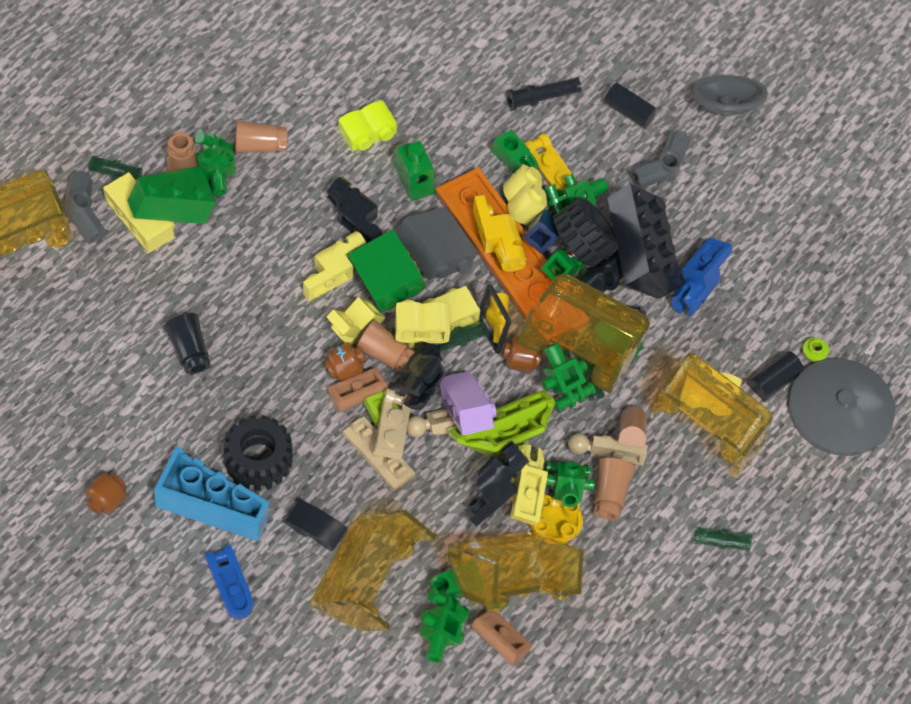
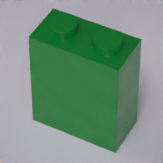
(387, 271)

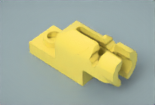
(333, 267)
(531, 488)

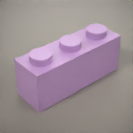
(467, 403)

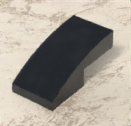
(315, 523)

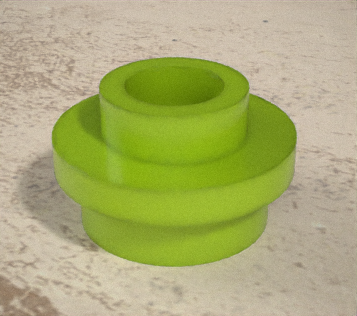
(812, 354)

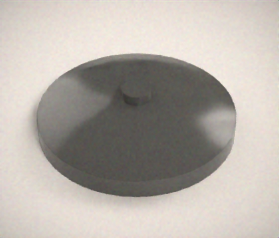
(841, 407)

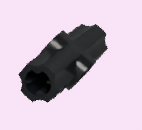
(606, 275)

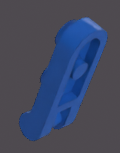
(230, 583)

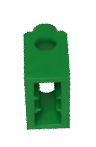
(413, 162)

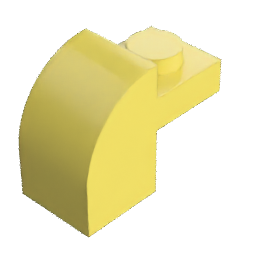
(355, 320)

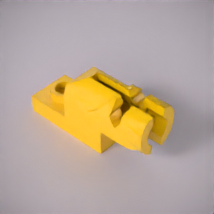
(499, 235)

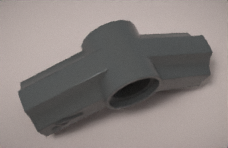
(656, 170)
(78, 205)

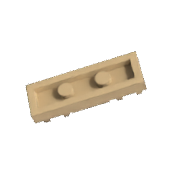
(363, 438)

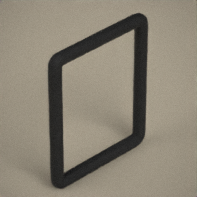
(490, 289)

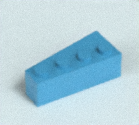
(210, 498)

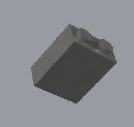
(437, 243)

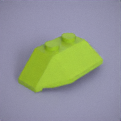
(514, 422)

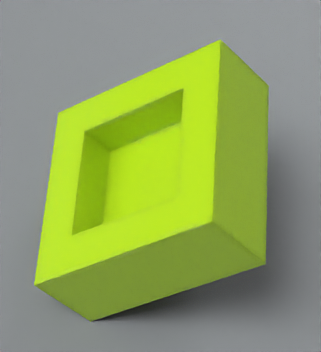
(374, 404)

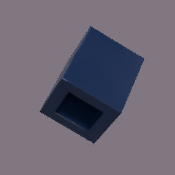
(541, 231)

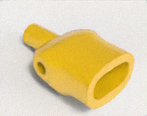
(494, 316)

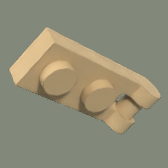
(392, 426)

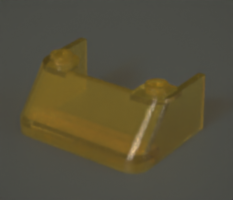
(718, 407)
(363, 564)

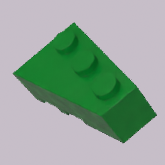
(173, 197)

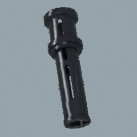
(532, 95)

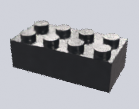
(644, 241)

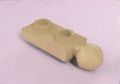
(436, 421)
(606, 448)

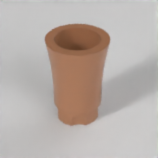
(259, 137)
(181, 152)
(383, 347)
(612, 487)

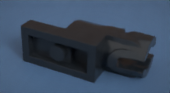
(354, 209)
(422, 376)
(495, 483)

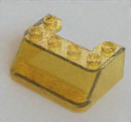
(31, 212)
(586, 325)
(516, 566)

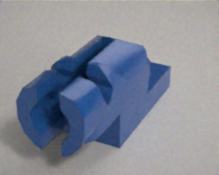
(701, 276)

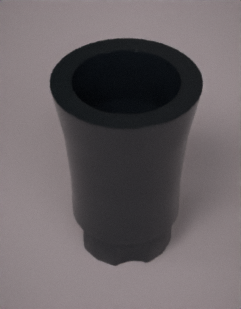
(188, 342)

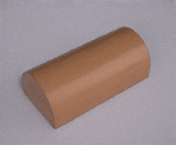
(356, 389)
(633, 427)
(502, 636)

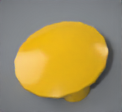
(558, 520)

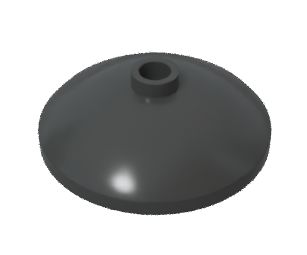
(729, 94)

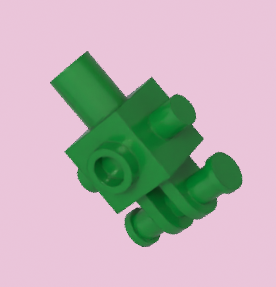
(216, 160)
(573, 191)
(566, 378)
(569, 481)
(443, 624)

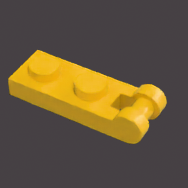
(549, 162)

